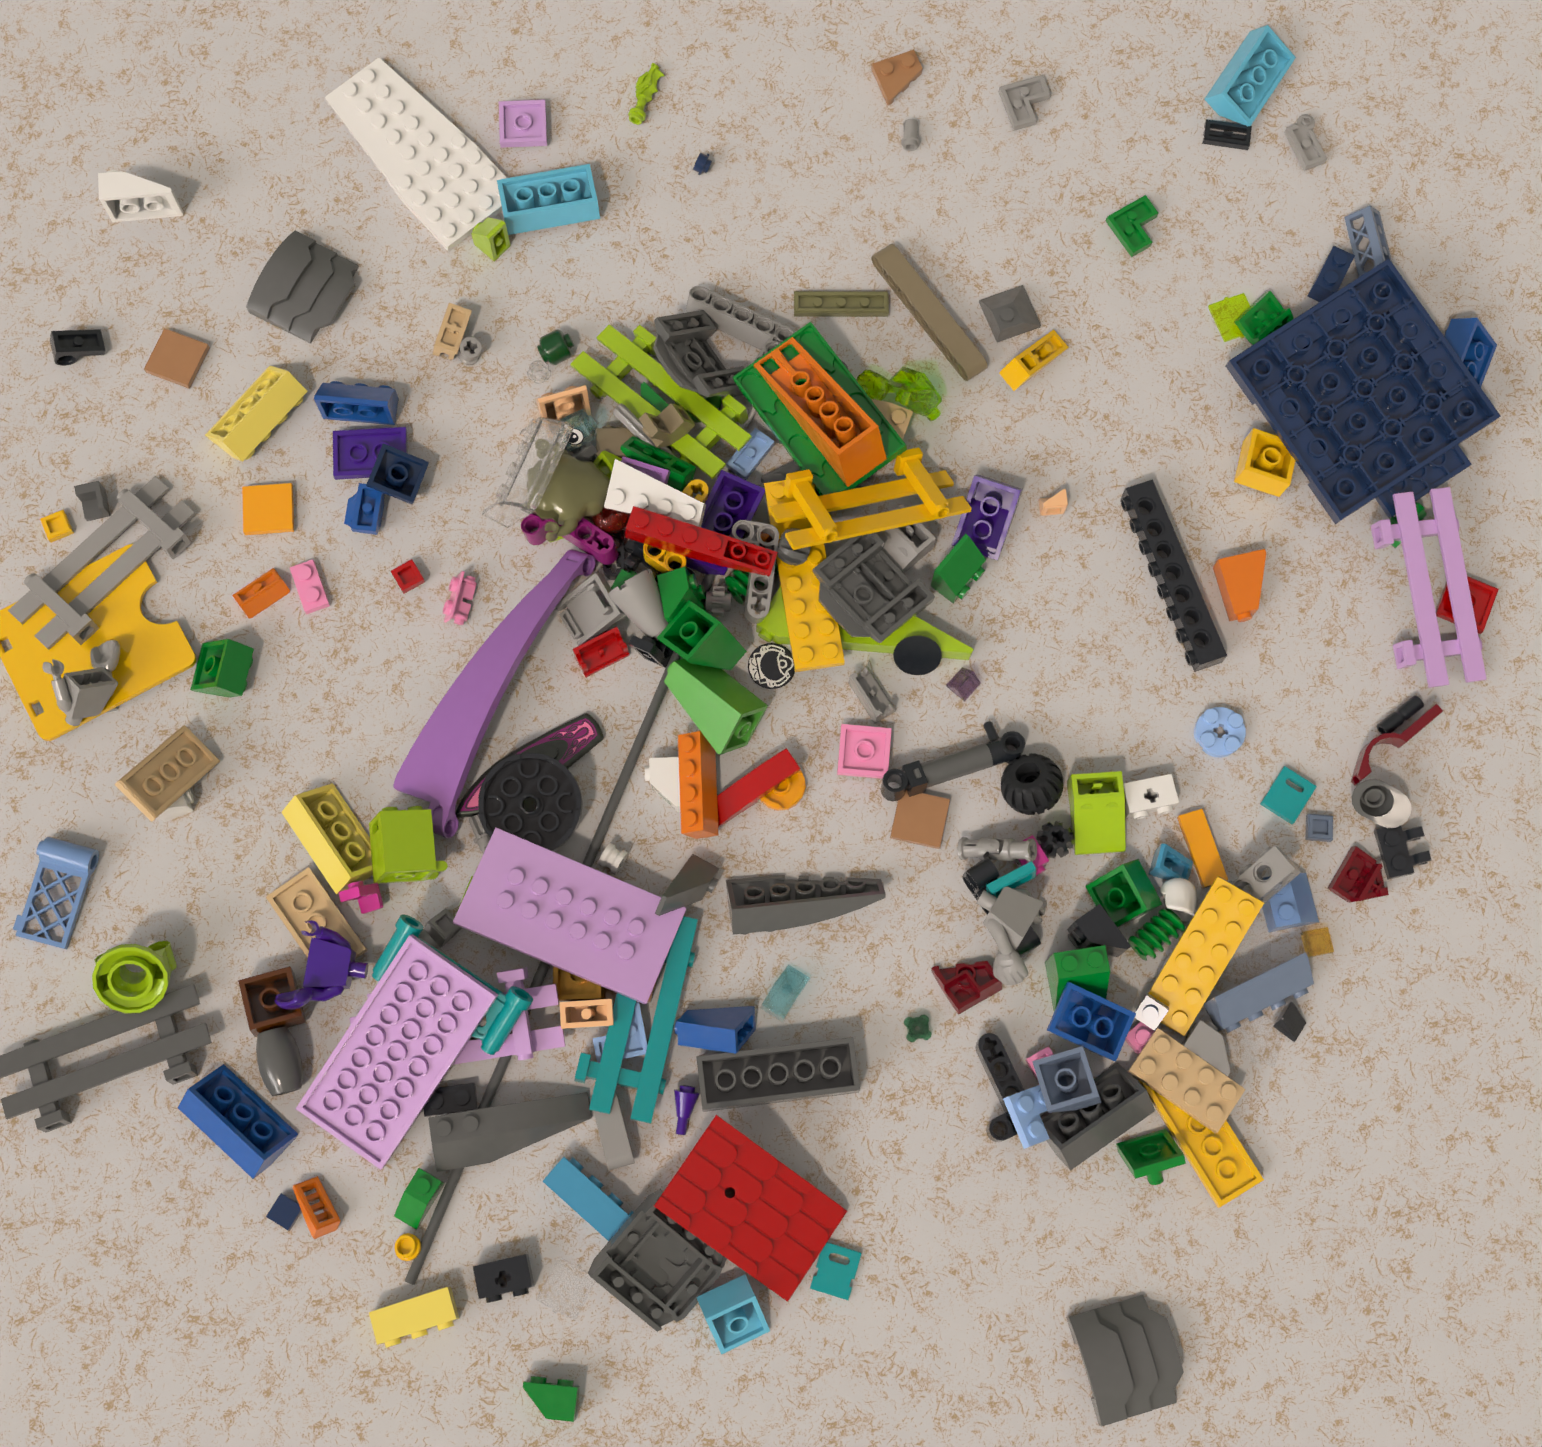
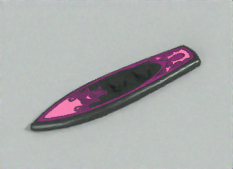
(564, 743)

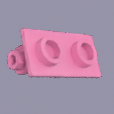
(455, 607)

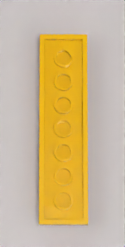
(811, 629)

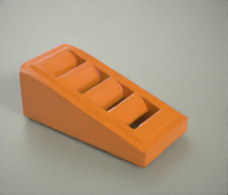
(330, 1215)

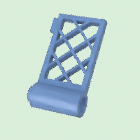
(64, 858)

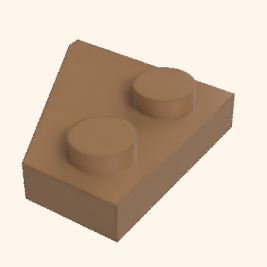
(896, 74)

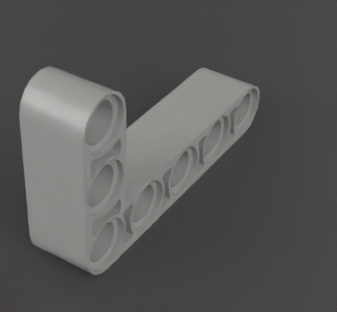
(738, 320)

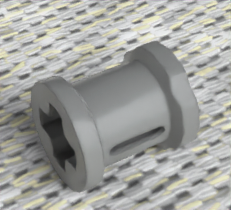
(474, 346)

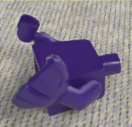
(327, 971)

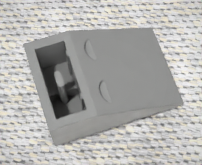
(907, 544)

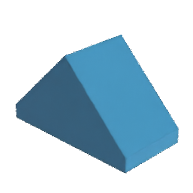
(1170, 864)

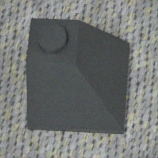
(1009, 313)

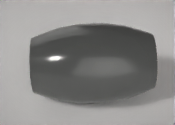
(279, 1061)

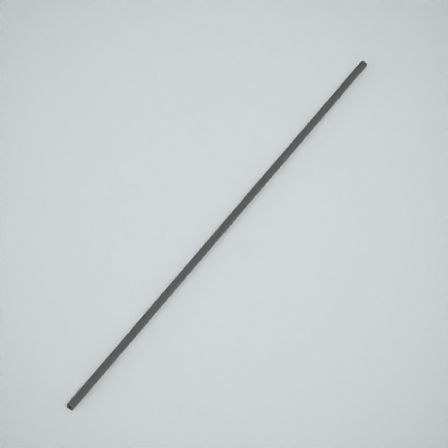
(543, 967)

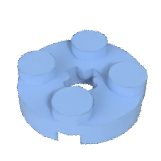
(1209, 741)

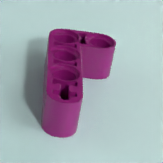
(606, 555)

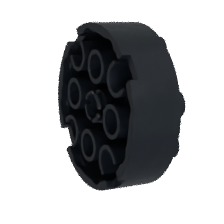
(537, 777)

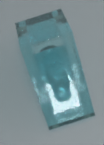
(785, 993)

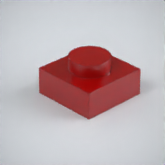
(407, 576)

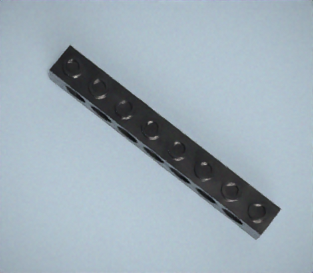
(1147, 496)

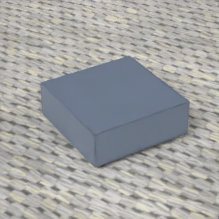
(1319, 828)

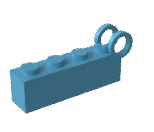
(587, 1198)

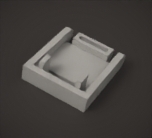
(586, 610)

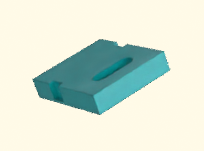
(1284, 799)
(834, 1277)

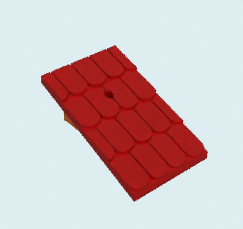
(771, 1223)

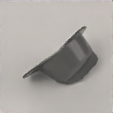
(1381, 803)

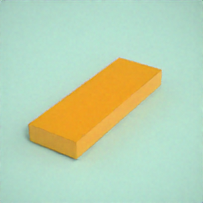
(1201, 847)

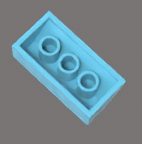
(1250, 76)
(548, 199)

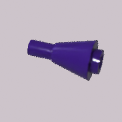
(685, 1101)

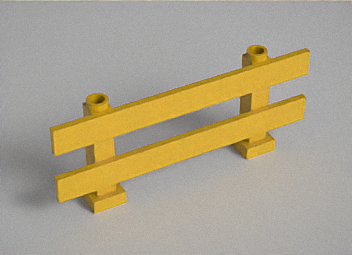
(825, 530)

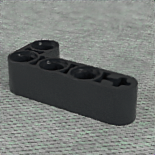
(976, 880)
(999, 1083)

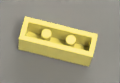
(414, 1317)

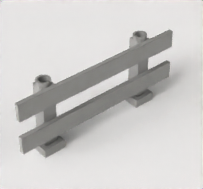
(74, 617)

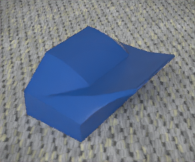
(365, 510)

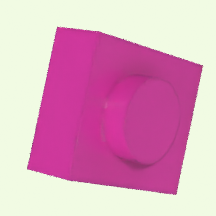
(367, 895)

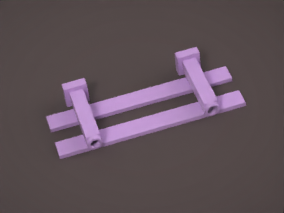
(1410, 533)
(522, 1040)

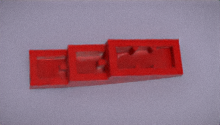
(755, 785)

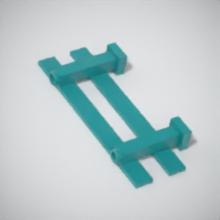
(648, 1081)

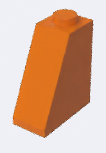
(1241, 583)

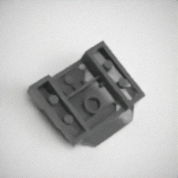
(302, 287)
(689, 358)
(868, 590)
(1127, 1358)

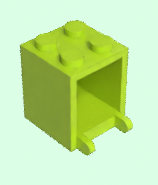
(403, 846)

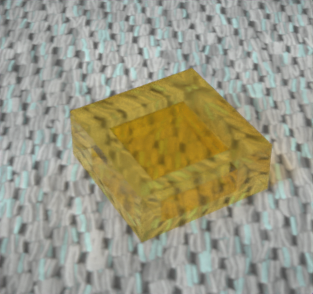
(1317, 942)

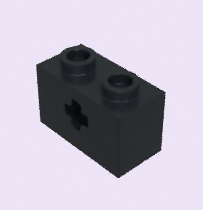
(487, 1278)

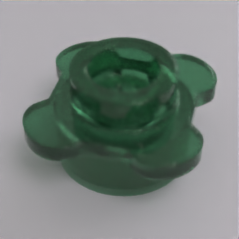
(923, 1033)

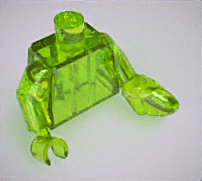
(909, 385)

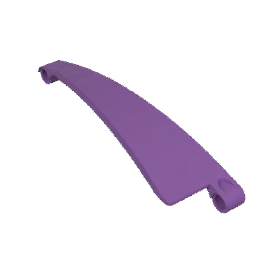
(450, 739)

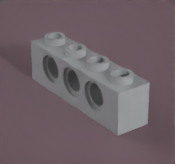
(1282, 873)

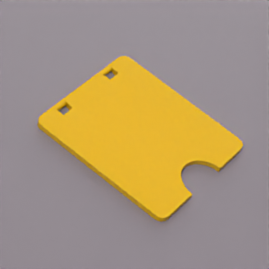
(147, 650)

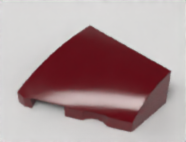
(967, 984)

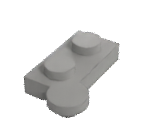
(1305, 142)

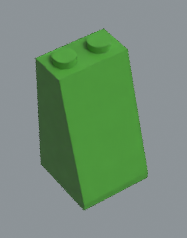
(716, 704)

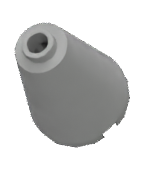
(641, 603)

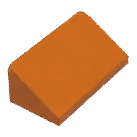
(261, 593)

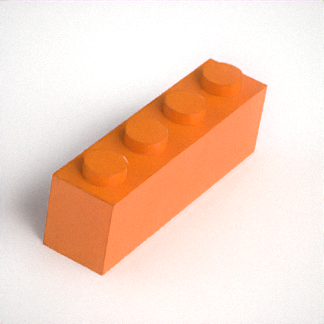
(697, 786)

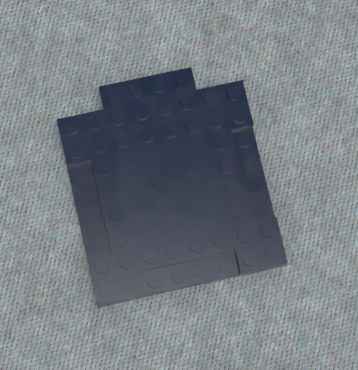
(1366, 395)

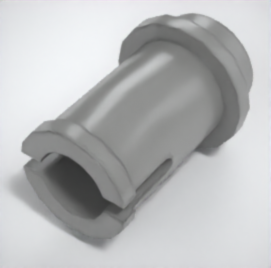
(910, 138)

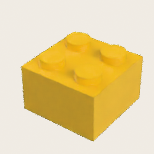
(1264, 463)

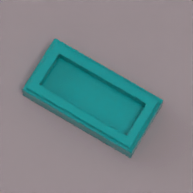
(1013, 879)

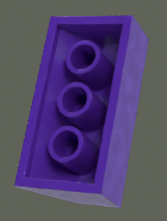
(727, 503)

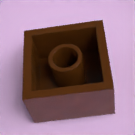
(259, 1000)

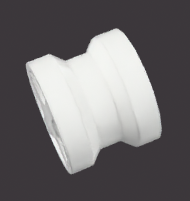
(613, 858)

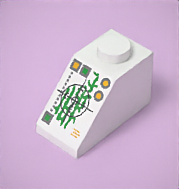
(664, 779)

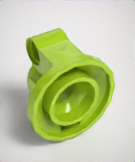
(131, 990)

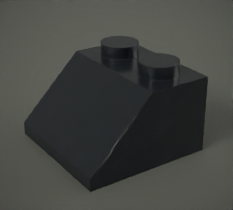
(1096, 930)

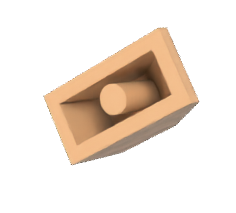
(586, 1013)

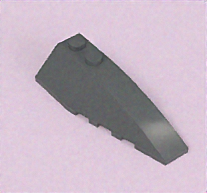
(783, 903)
(497, 1131)

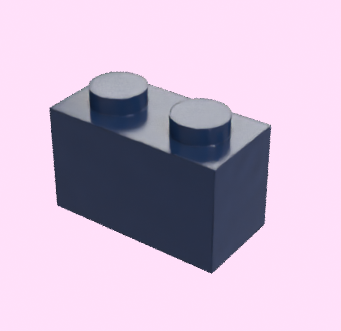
(1331, 274)

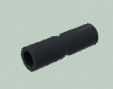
(1398, 717)

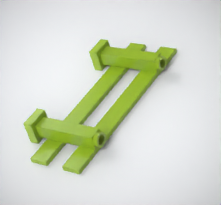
(634, 356)

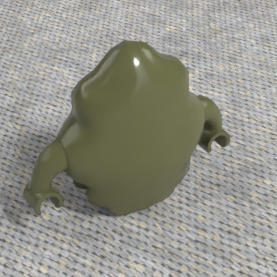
(572, 493)

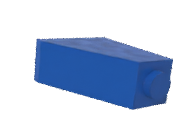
(716, 1028)

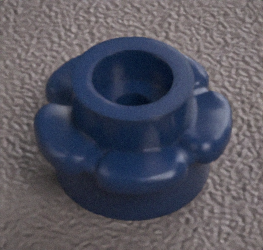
(702, 163)

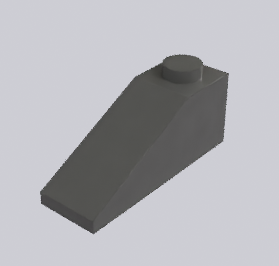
(689, 885)

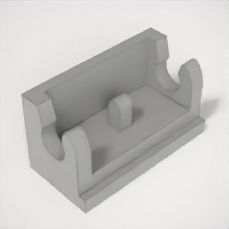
(871, 695)

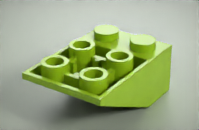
(1097, 812)

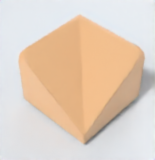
(1053, 505)

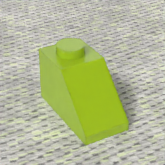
(491, 237)

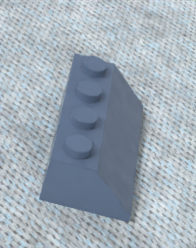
(1259, 993)

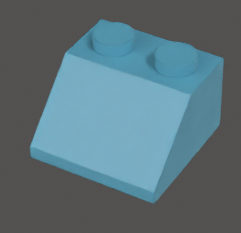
(733, 1314)

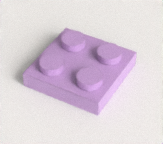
(522, 123)

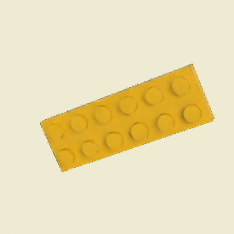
(1204, 952)
(1215, 1157)

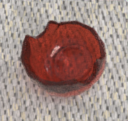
(611, 520)

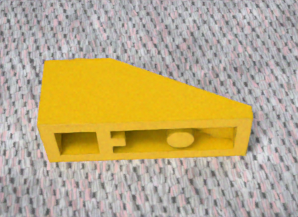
(1033, 360)

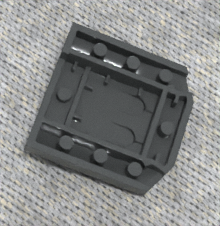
(656, 1266)

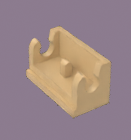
(451, 330)

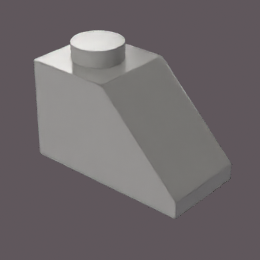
(1208, 1045)

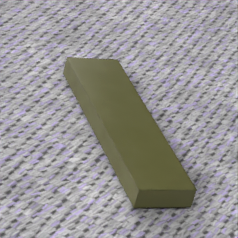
(841, 304)

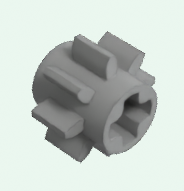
(718, 601)

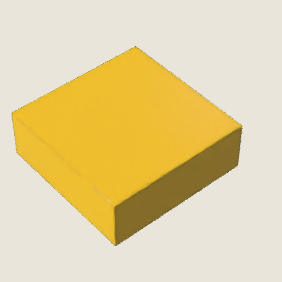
(56, 526)

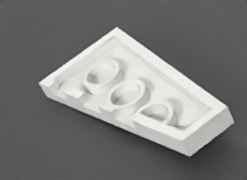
(633, 488)

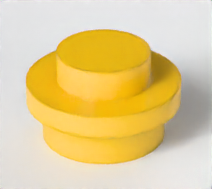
(407, 1247)

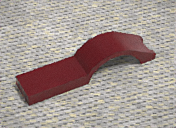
(1362, 765)

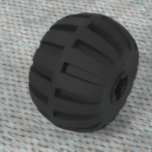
(1032, 784)

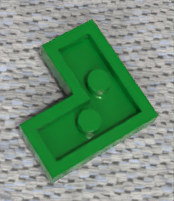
(1127, 225)

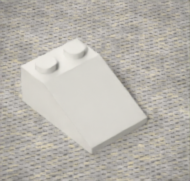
(135, 198)

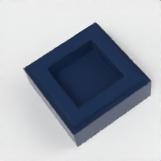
(284, 1212)

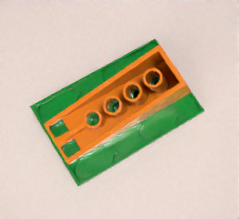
(819, 412)

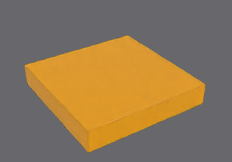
(268, 509)

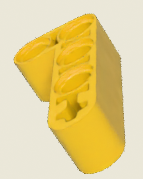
(662, 560)

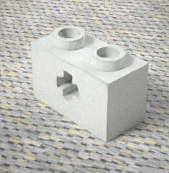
(1160, 788)

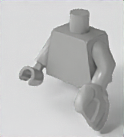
(85, 691)
(1008, 923)

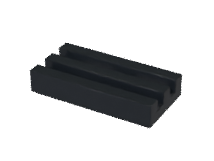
(1226, 138)

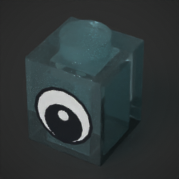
(583, 429)

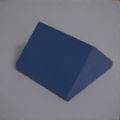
(397, 474)

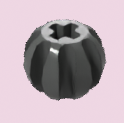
(791, 556)

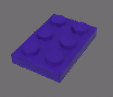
(358, 449)

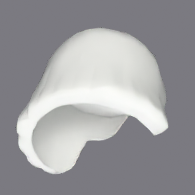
(1180, 897)

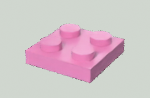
(864, 751)

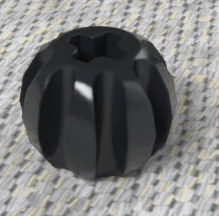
(1063, 842)

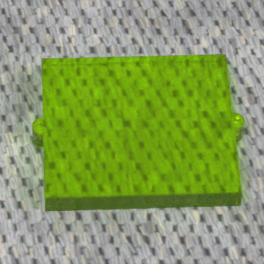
(1225, 314)

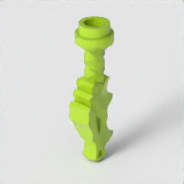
(645, 88)

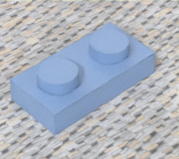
(750, 456)

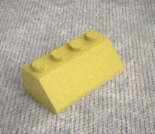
(257, 413)
(331, 836)

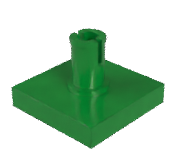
(1151, 1155)

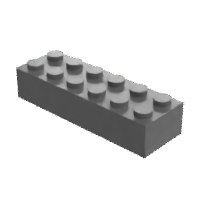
(778, 1074)

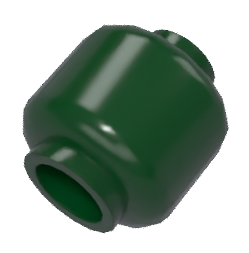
(555, 347)

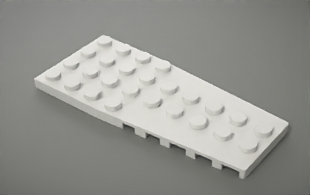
(419, 153)

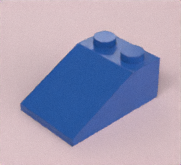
(1091, 1021)

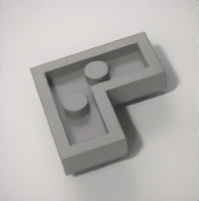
(1018, 99)

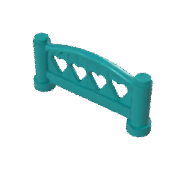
(502, 1013)

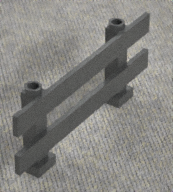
(48, 1091)

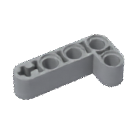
(754, 530)

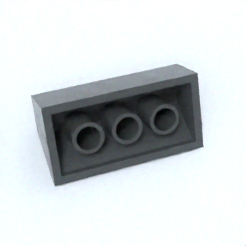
(1085, 1131)

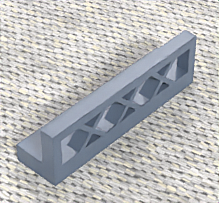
(1376, 236)

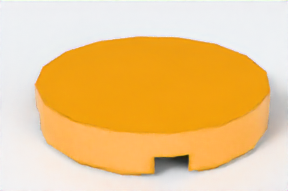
(787, 794)

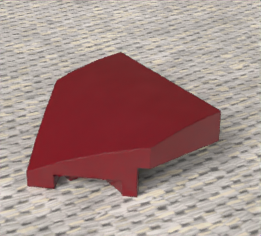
(1358, 877)

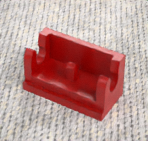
(601, 652)

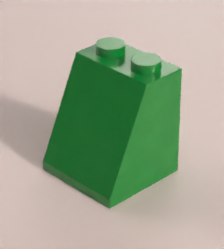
(701, 639)
(1081, 967)

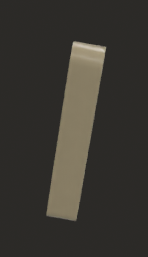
(929, 312)

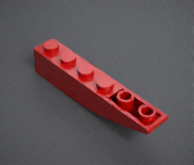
(698, 542)

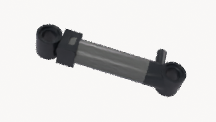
(919, 776)

